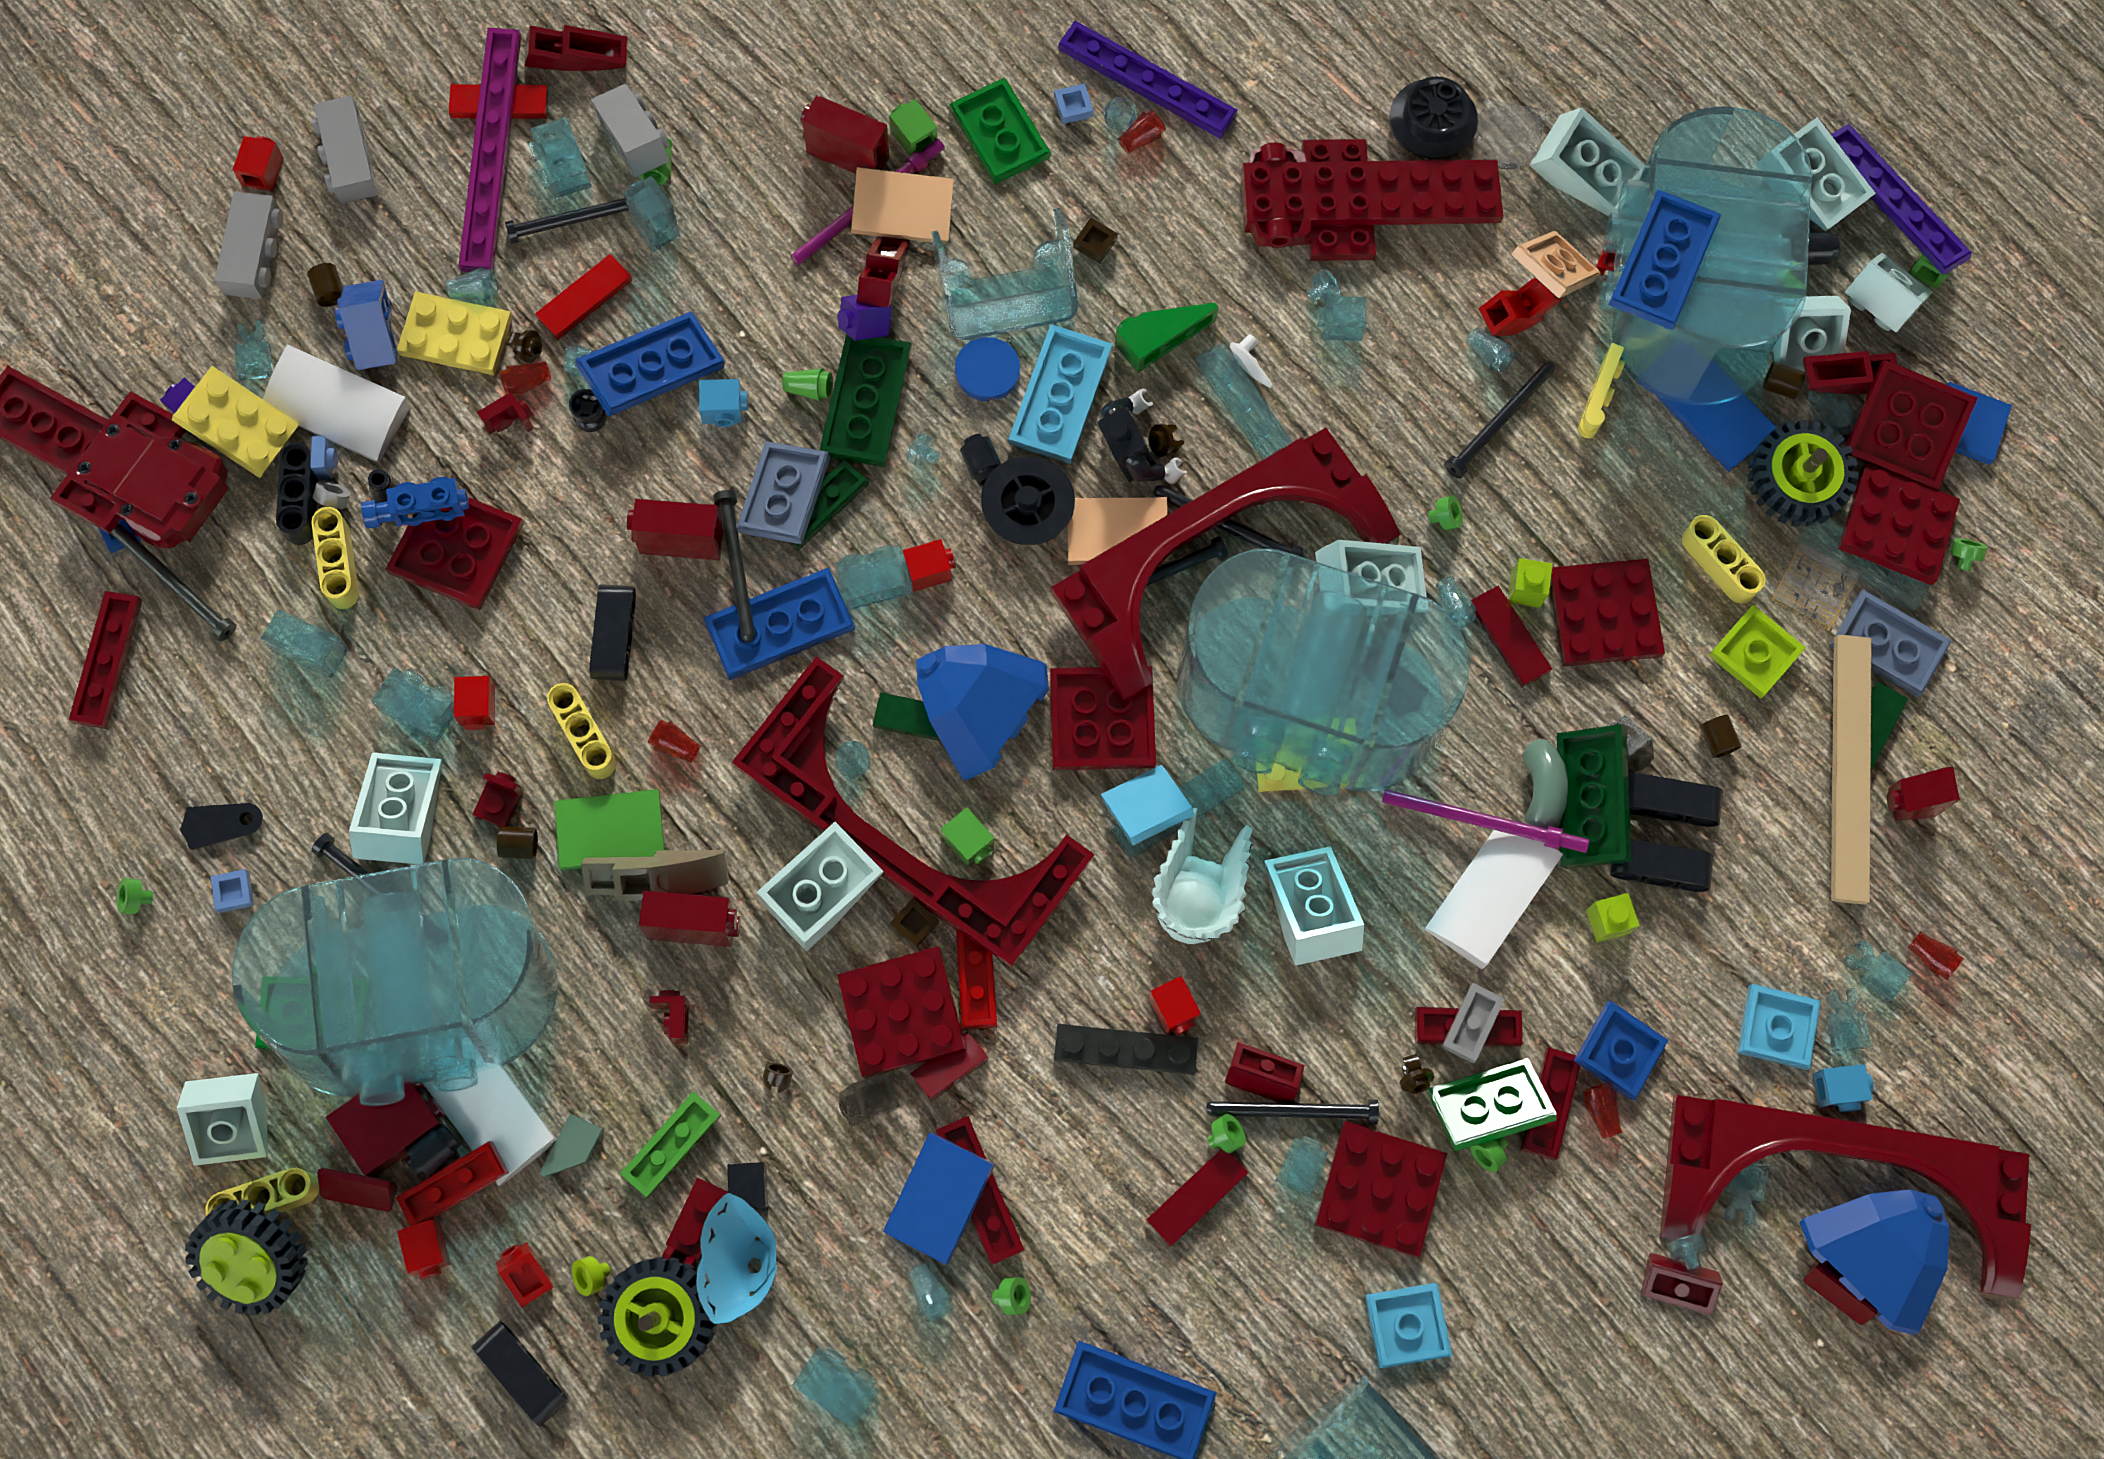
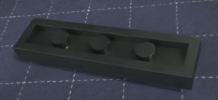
(1126, 1049)

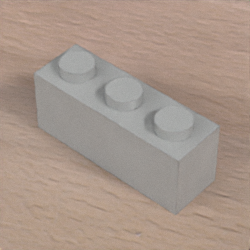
(631, 129)
(344, 150)
(248, 245)

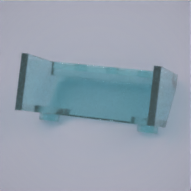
(1010, 299)

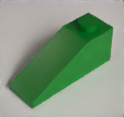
(1161, 331)

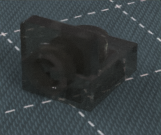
(1639, 745)
(868, 1099)

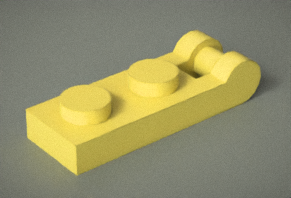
(1601, 392)

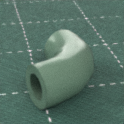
(1549, 784)

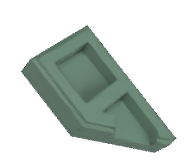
(572, 1146)

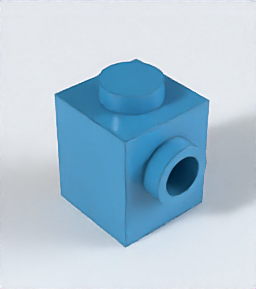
(722, 402)
(1843, 1087)

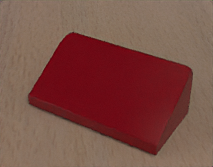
(943, 1073)
(1264, 1074)
(356, 1189)
(1825, 1281)
(1674, 1284)

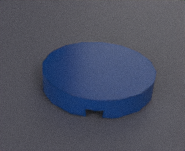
(987, 369)

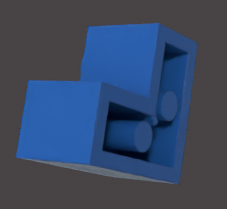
(366, 319)

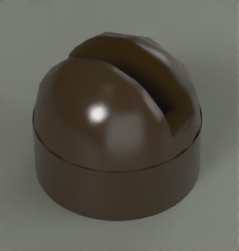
(777, 1076)

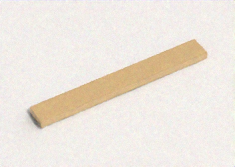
(1851, 770)

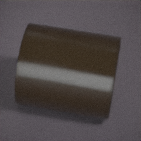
(325, 284)
(1784, 380)
(1720, 736)
(517, 842)

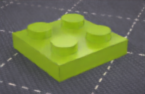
(1757, 651)

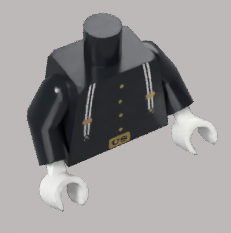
(1129, 443)

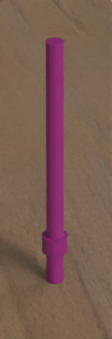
(914, 164)
(1551, 837)

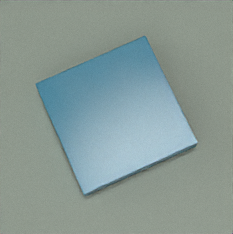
(1147, 805)
(1779, 1026)
(1408, 1325)

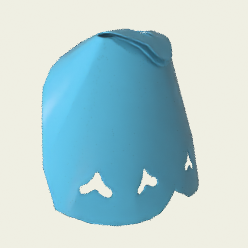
(728, 1257)

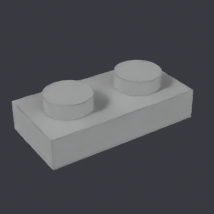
(1473, 1023)

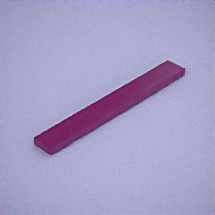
(490, 149)

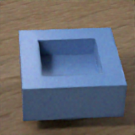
(1073, 103)
(323, 458)
(232, 891)

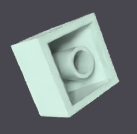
(1887, 292)
(1817, 331)
(224, 1119)

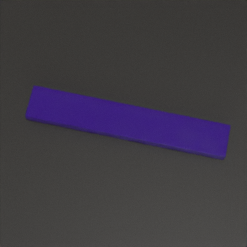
(1147, 79)
(1903, 204)

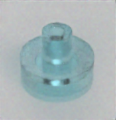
(1120, 113)
(1324, 286)
(922, 450)
(855, 765)
(1688, 1249)

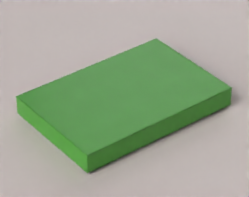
(608, 827)

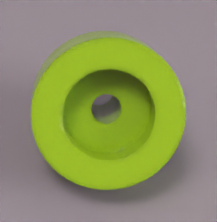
(589, 1275)

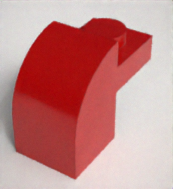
(1518, 310)

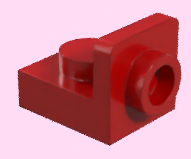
(523, 1274)

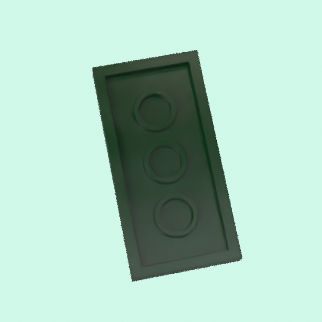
(866, 400)
(1596, 795)

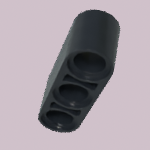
(290, 480)
(612, 632)
(1674, 800)
(1666, 867)
(520, 1373)

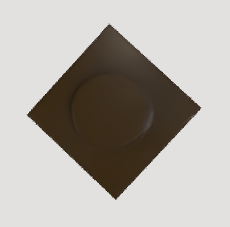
(1095, 240)
(914, 923)

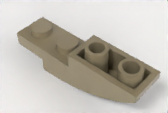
(664, 872)

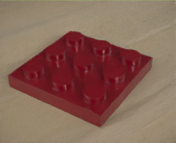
(1910, 424)
(1899, 524)
(457, 555)
(1606, 612)
(1096, 726)
(901, 1012)
(1380, 1189)

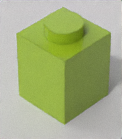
(1529, 582)
(1612, 917)

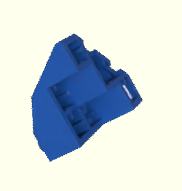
(978, 700)
(1887, 1251)

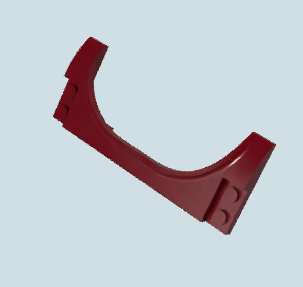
(1108, 589)
(791, 767)
(1722, 1137)

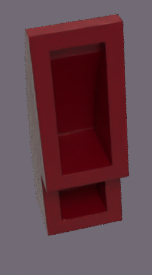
(574, 49)
(882, 271)
(1844, 371)

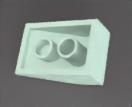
(1586, 161)
(1835, 181)
(1385, 563)
(395, 809)
(819, 886)
(1314, 906)

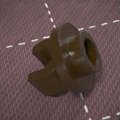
(526, 345)
(1162, 441)
(1415, 1077)

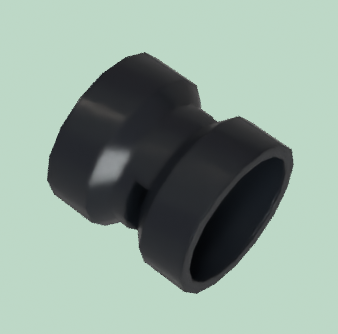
(585, 403)

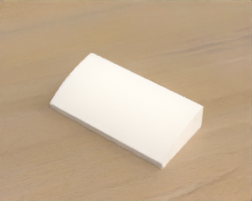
(336, 403)
(1492, 895)
(500, 1114)

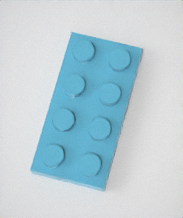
(1060, 394)

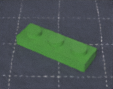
(670, 1145)

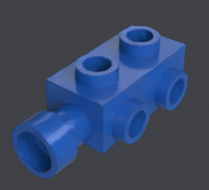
(412, 498)

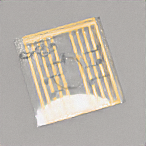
(1815, 587)

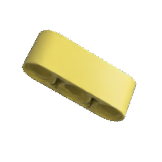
(1721, 543)
(328, 544)
(570, 720)
(280, 1191)

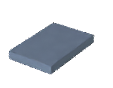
(783, 492)
(1900, 645)

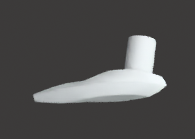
(1247, 361)

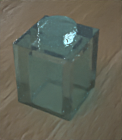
(1343, 318)
(1301, 1165)

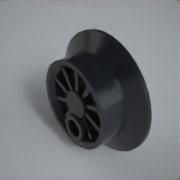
(1433, 118)
(1028, 500)

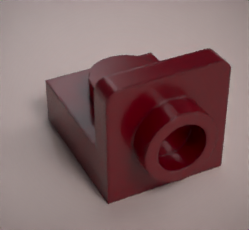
(503, 412)
(498, 799)
(677, 1021)

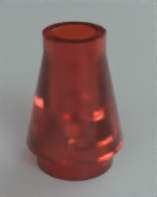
(1142, 131)
(524, 377)
(673, 741)
(1936, 955)
(1603, 1108)

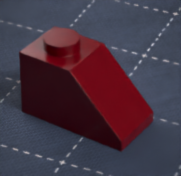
(1923, 795)

